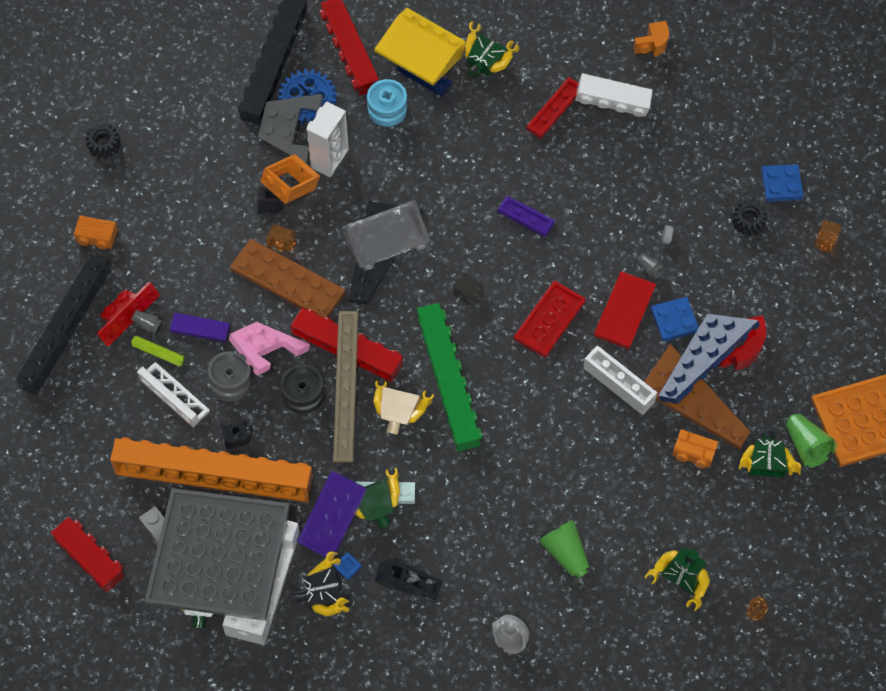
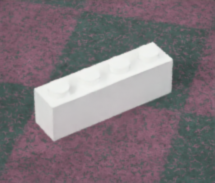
(613, 95)
(620, 380)

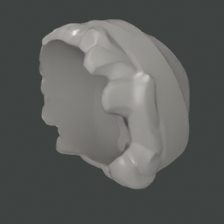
(510, 634)

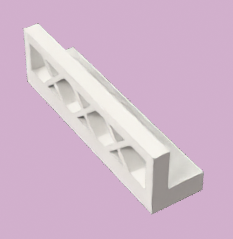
(170, 397)

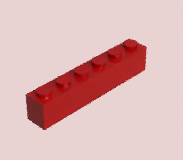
(349, 45)
(324, 334)

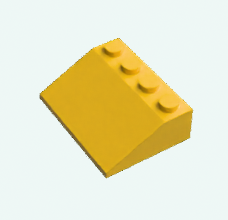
(420, 46)

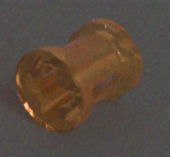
(751, 611)

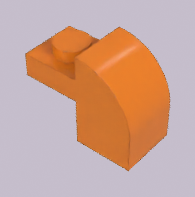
(655, 41)

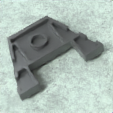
(281, 123)

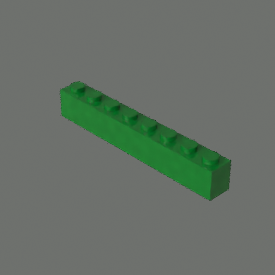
(448, 377)

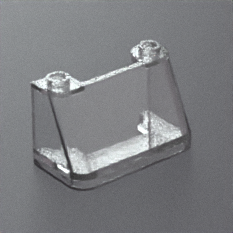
(386, 234)

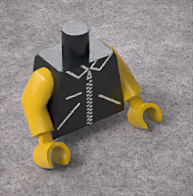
(323, 589)

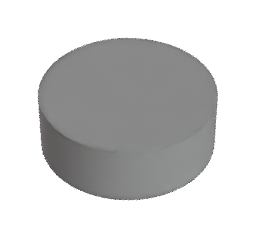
(667, 234)

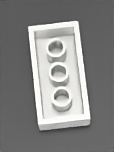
(327, 139)

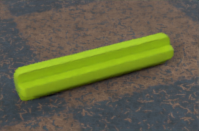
(158, 350)

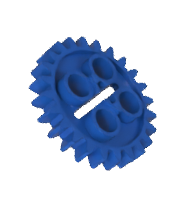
(321, 86)

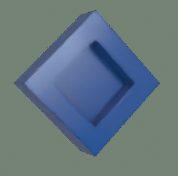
(348, 566)

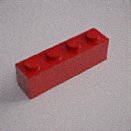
(87, 554)

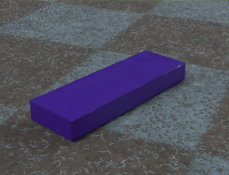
(526, 216)
(200, 327)

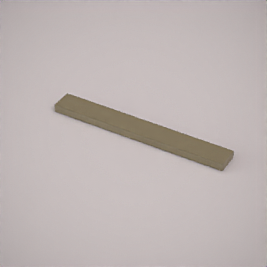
(346, 387)

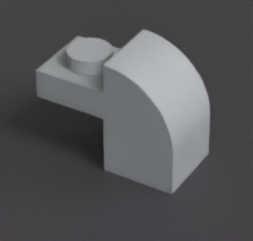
(153, 522)

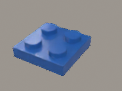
(782, 182)
(674, 319)

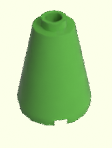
(810, 441)
(567, 549)

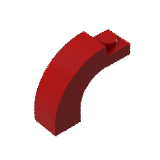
(750, 350)

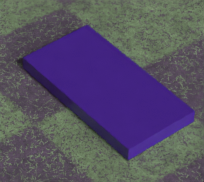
(332, 514)

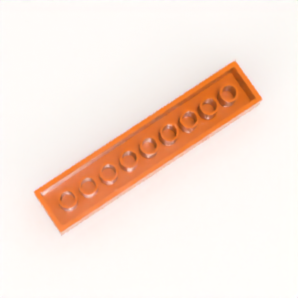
(212, 470)

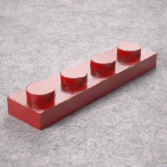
(553, 108)

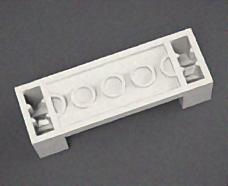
(257, 630)

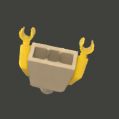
(399, 406)

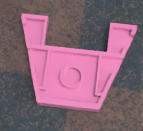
(259, 340)

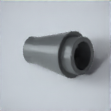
(651, 266)
(146, 321)

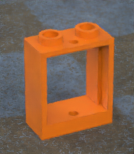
(293, 165)

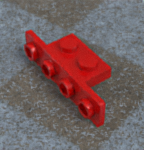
(121, 310)

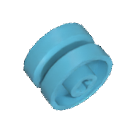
(387, 102)

